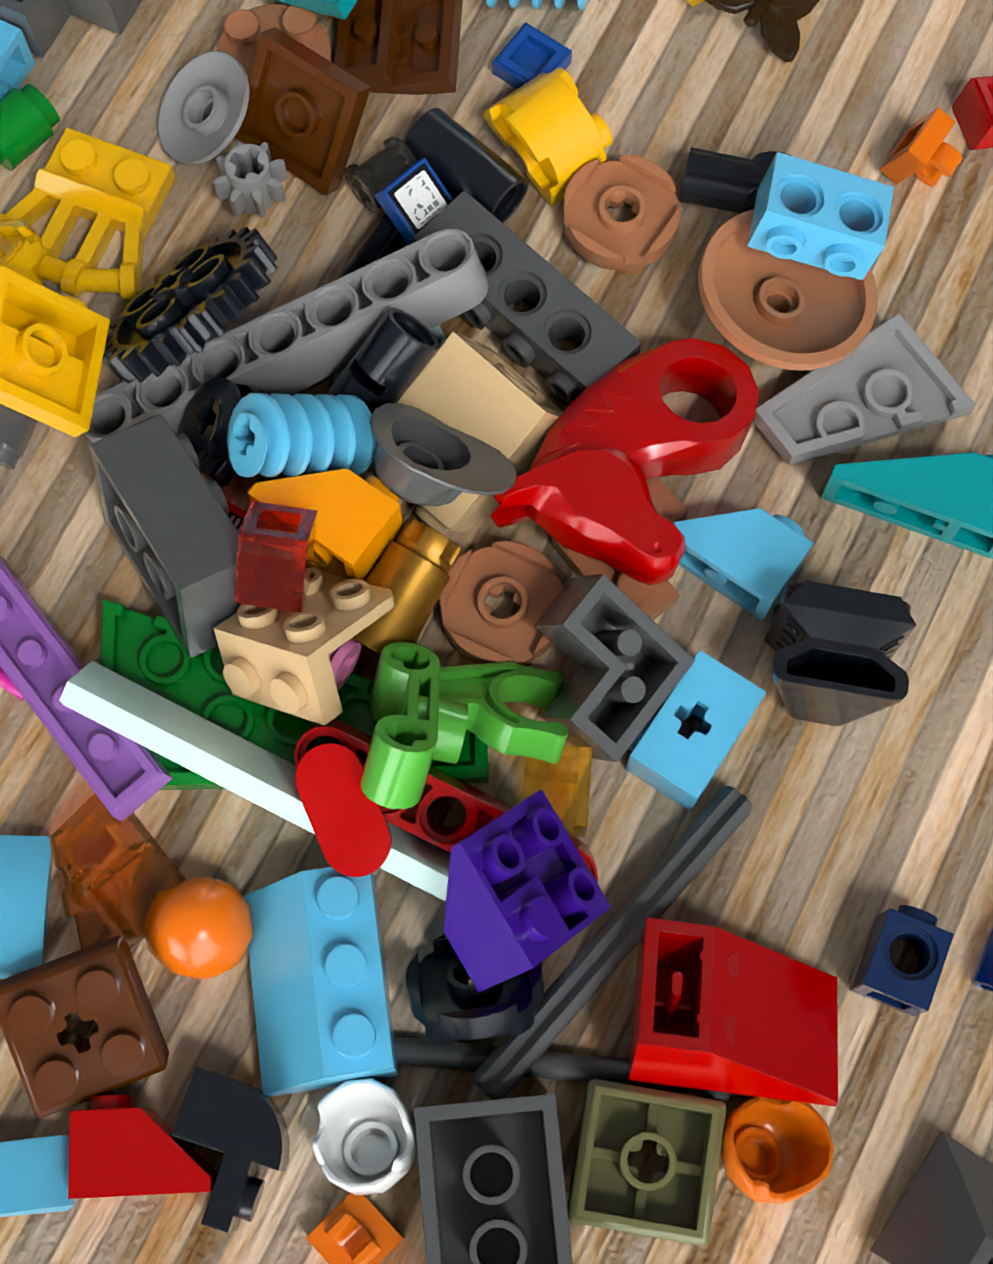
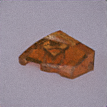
(109, 873)

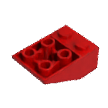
(732, 1017)

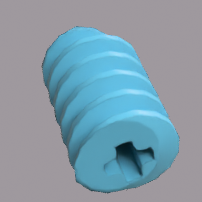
(300, 434)

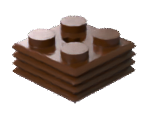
(61, 1066)

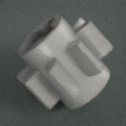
(250, 178)

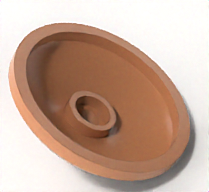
(819, 312)

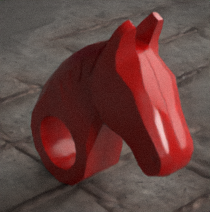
(618, 433)

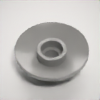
(203, 108)

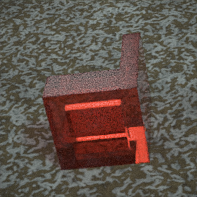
(275, 556)

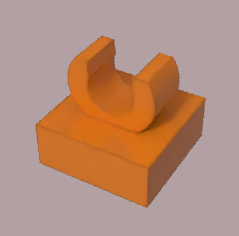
(923, 151)
(355, 1233)

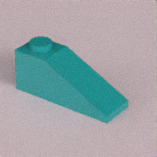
(929, 495)

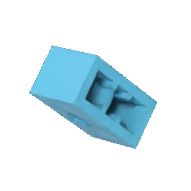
(685, 766)

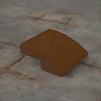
(402, 45)

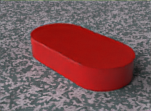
(344, 820)

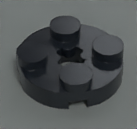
(456, 1011)

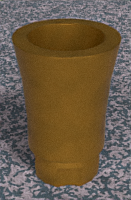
(416, 575)

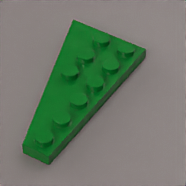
(153, 657)

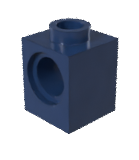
(882, 980)

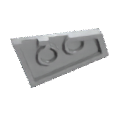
(871, 395)

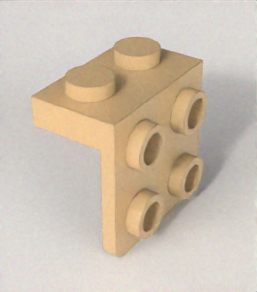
(284, 654)

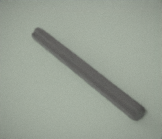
(613, 942)

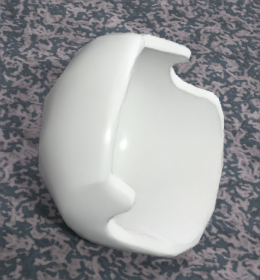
(364, 1137)

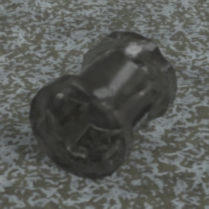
(378, 171)

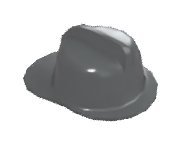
(431, 461)

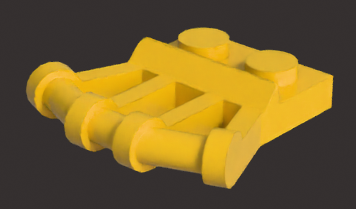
(107, 187)

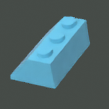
(320, 983)

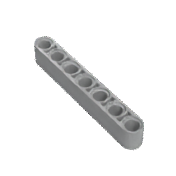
(310, 334)

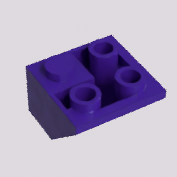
(517, 893)

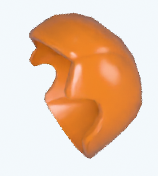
(199, 927)
(776, 1149)

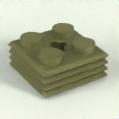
(674, 1201)

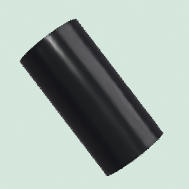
(466, 164)
(387, 360)

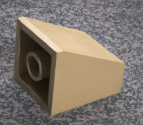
(489, 400)

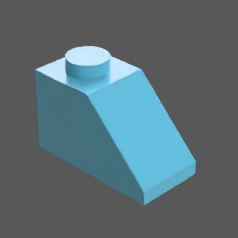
(745, 555)

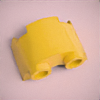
(550, 131)

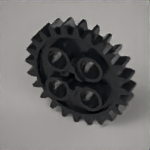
(189, 305)

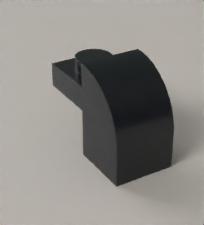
(243, 1126)

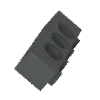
(559, 305)

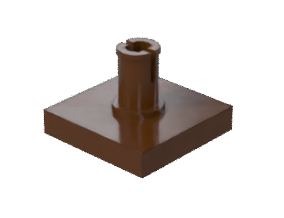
(302, 109)

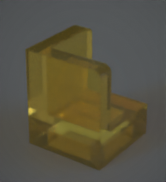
(564, 785)

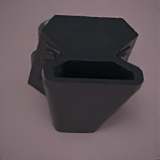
(838, 651)

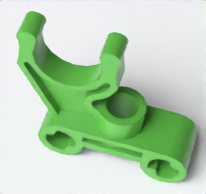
(429, 707)

